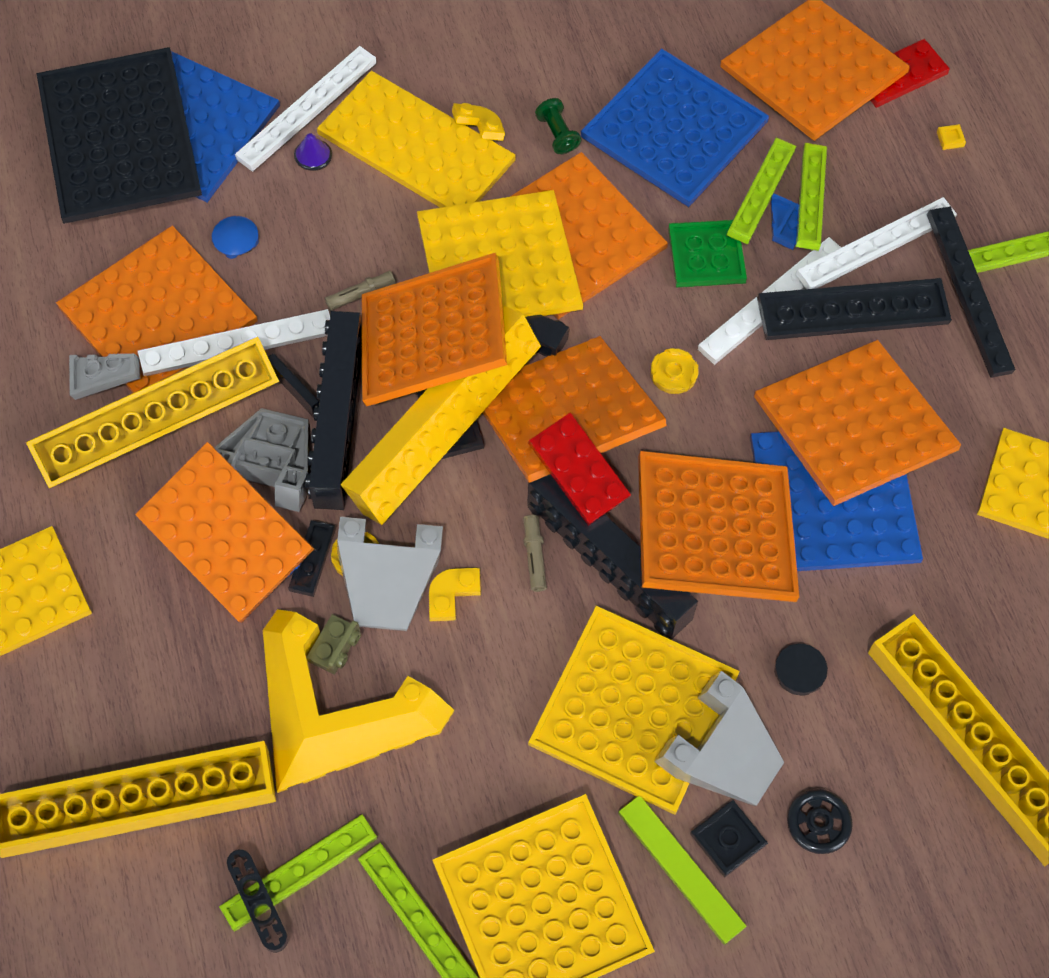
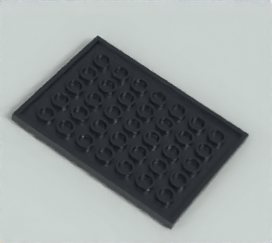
(117, 135)

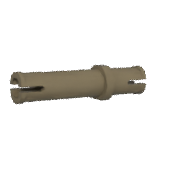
(355, 292)
(533, 544)

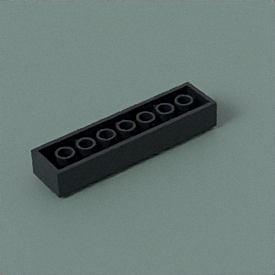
(335, 411)
(613, 555)

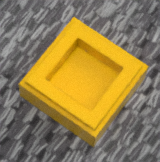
(951, 137)

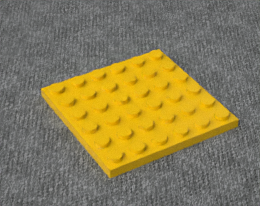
(525, 236)
(623, 703)
(544, 899)

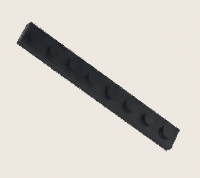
(970, 292)

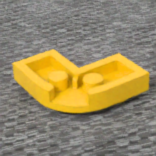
(485, 119)
(447, 586)

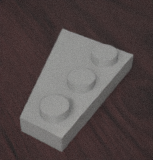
(98, 374)

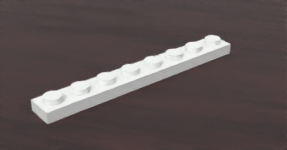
(305, 108)
(868, 247)
(749, 318)
(196, 350)

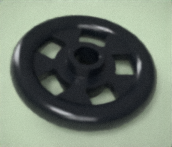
(810, 841)

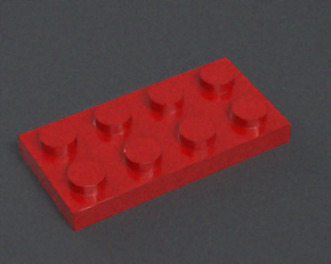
(924, 68)
(579, 468)

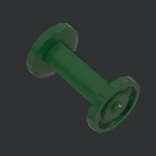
(550, 112)

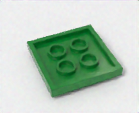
(706, 254)

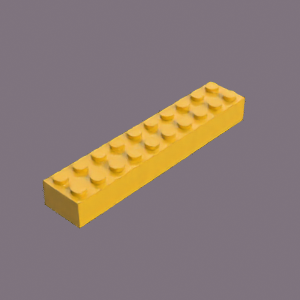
(152, 412)
(433, 428)
(969, 729)
(135, 798)

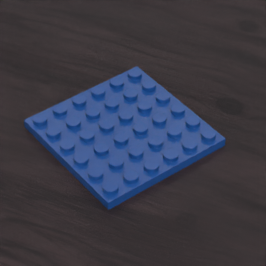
(219, 118)
(674, 127)
(859, 532)

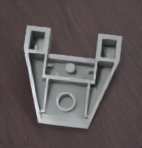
(271, 452)
(386, 580)
(735, 754)

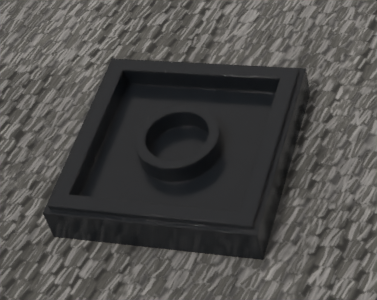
(728, 838)

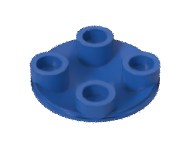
(235, 236)

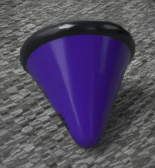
(312, 153)

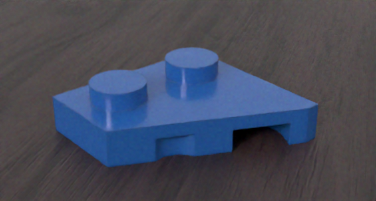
(784, 221)

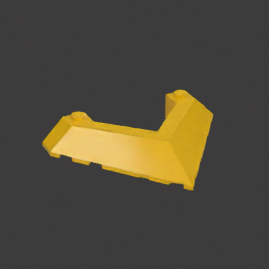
(314, 745)

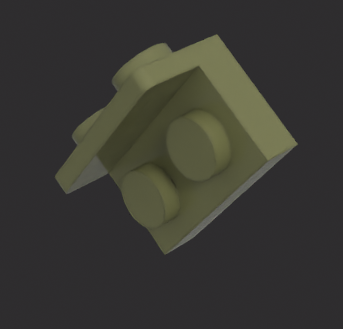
(333, 644)

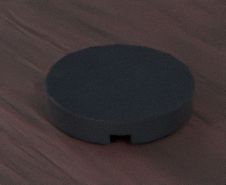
(801, 669)

